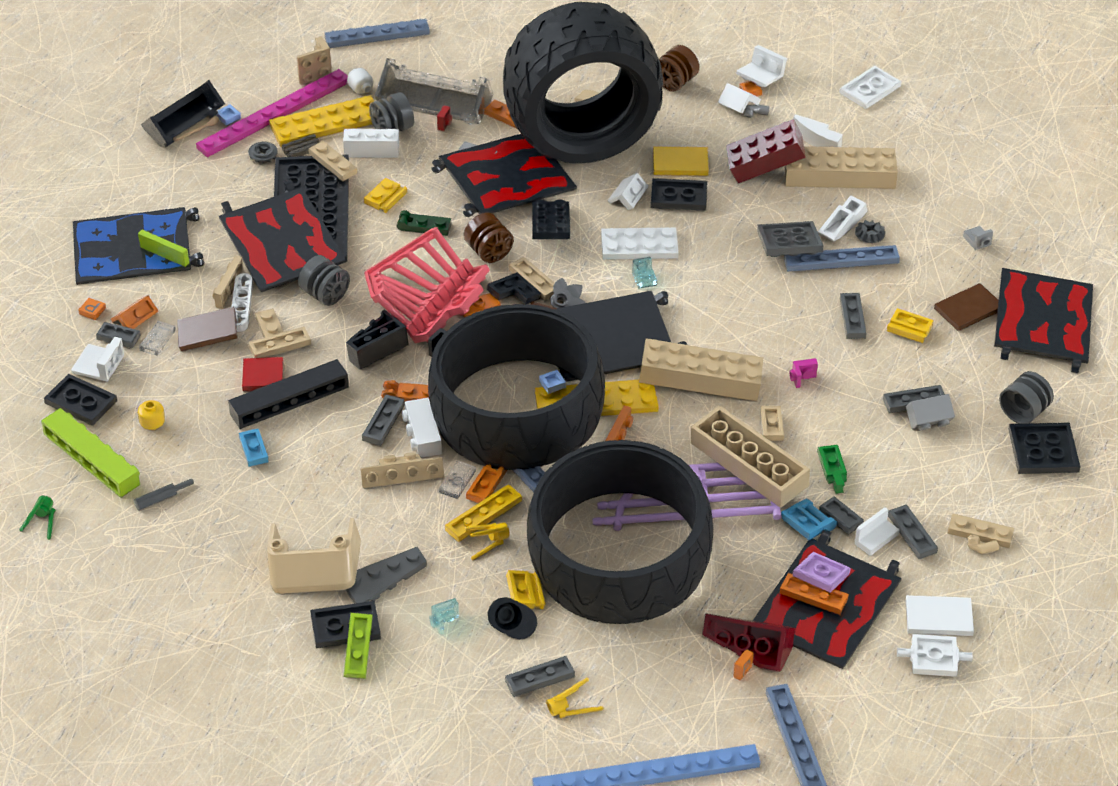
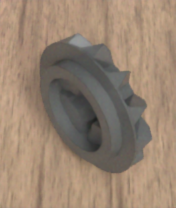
(263, 147)
(870, 236)

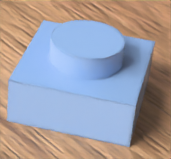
(228, 114)
(552, 381)

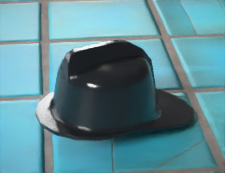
(512, 618)

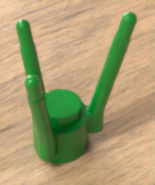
(42, 508)

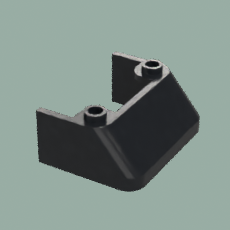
(184, 114)

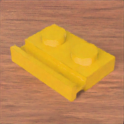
(385, 195)
(910, 325)
(525, 588)

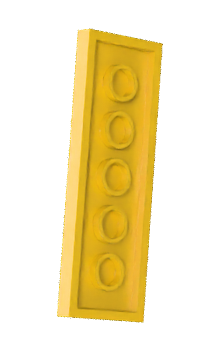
(323, 120)
(631, 393)

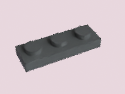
(853, 316)
(899, 400)
(383, 420)
(912, 531)
(539, 676)

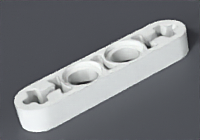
(245, 302)

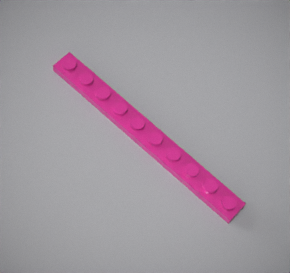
(280, 108)

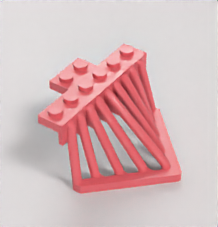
(445, 300)

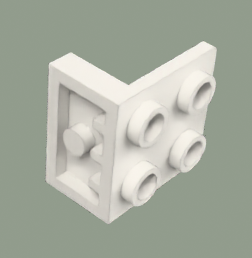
(764, 68)
(99, 361)

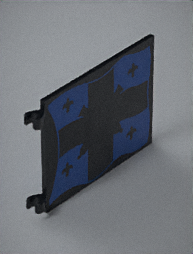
(111, 246)

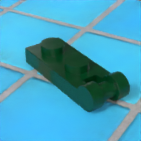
(422, 223)

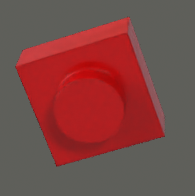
(444, 118)

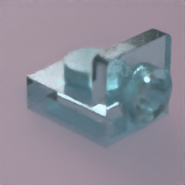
(643, 272)
(442, 613)

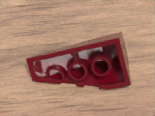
(767, 641)

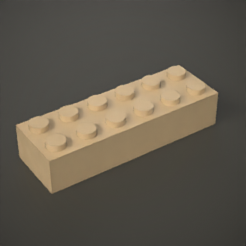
(844, 168)
(701, 369)
(750, 456)

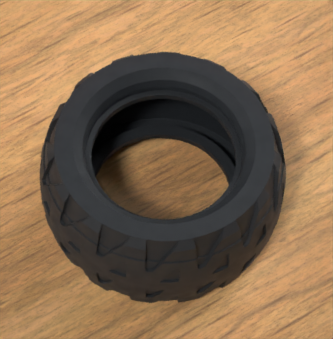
(568, 39)

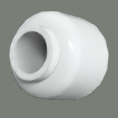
(360, 81)

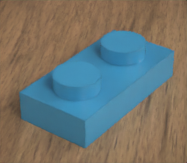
(253, 447)

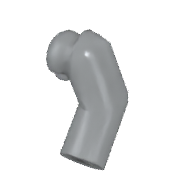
(760, 109)

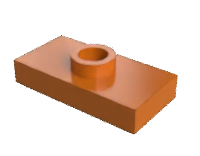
(484, 302)

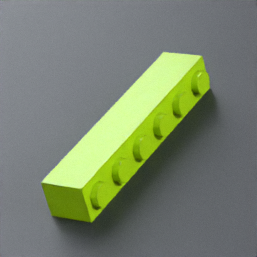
(91, 452)

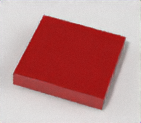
(261, 372)

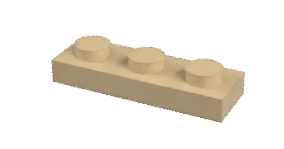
(333, 160)
(533, 276)
(227, 282)
(280, 343)
(986, 531)

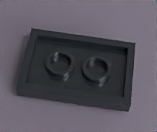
(679, 194)
(80, 399)
(332, 623)

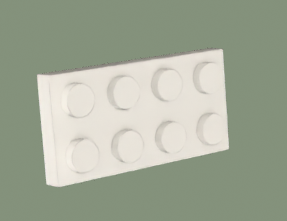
(639, 243)

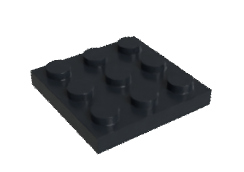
(1044, 448)

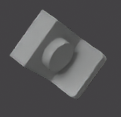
(978, 237)

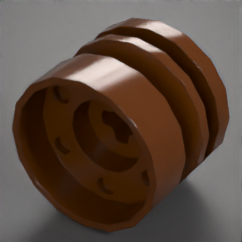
(678, 67)
(488, 237)

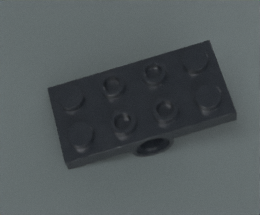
(550, 219)

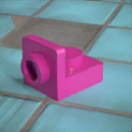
(803, 370)

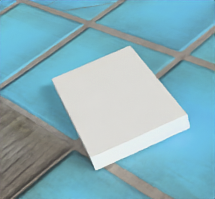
(870, 87)
(939, 615)

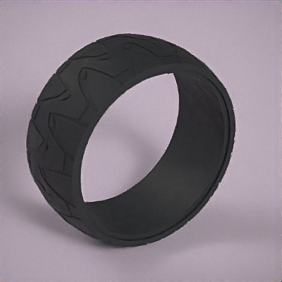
(508, 335)
(615, 469)

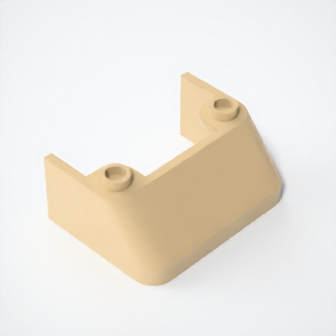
(314, 568)

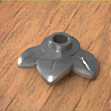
(568, 294)

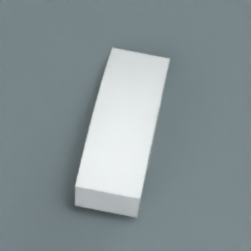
(817, 133)
(843, 219)

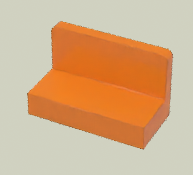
(136, 313)

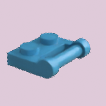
(801, 519)

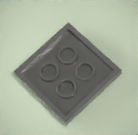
(790, 238)

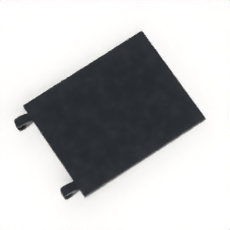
(621, 328)

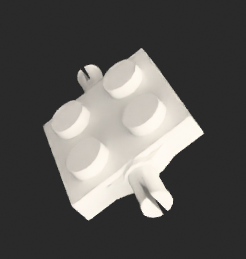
(934, 655)

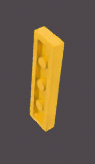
(483, 512)

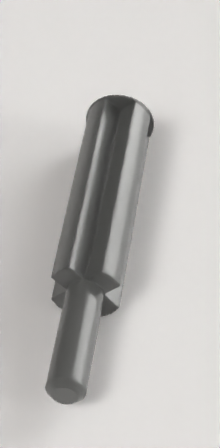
(160, 494)

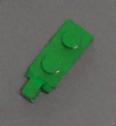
(833, 466)

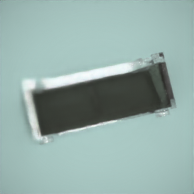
(430, 92)

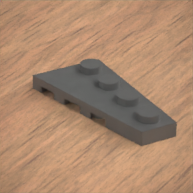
(385, 575)

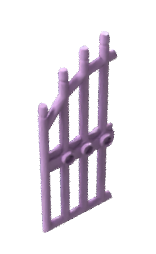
(700, 469)

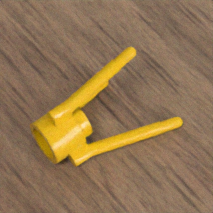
(495, 531)
(558, 704)

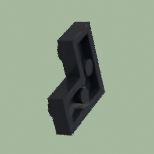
(515, 285)

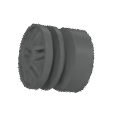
(392, 112)
(324, 280)
(1026, 397)

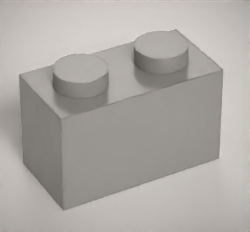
(930, 412)

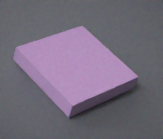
(821, 572)

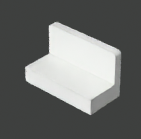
(737, 98)
(629, 191)
(875, 532)

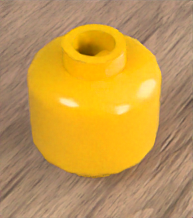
(151, 415)

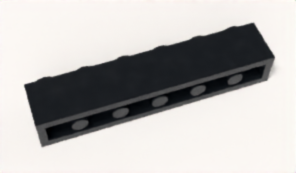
(288, 393)

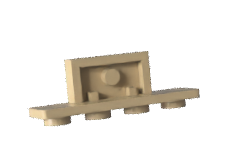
(401, 470)

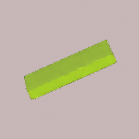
(163, 248)
(358, 645)

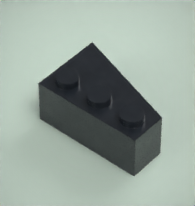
(377, 340)

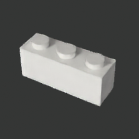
(371, 143)
(422, 428)

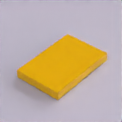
(680, 161)

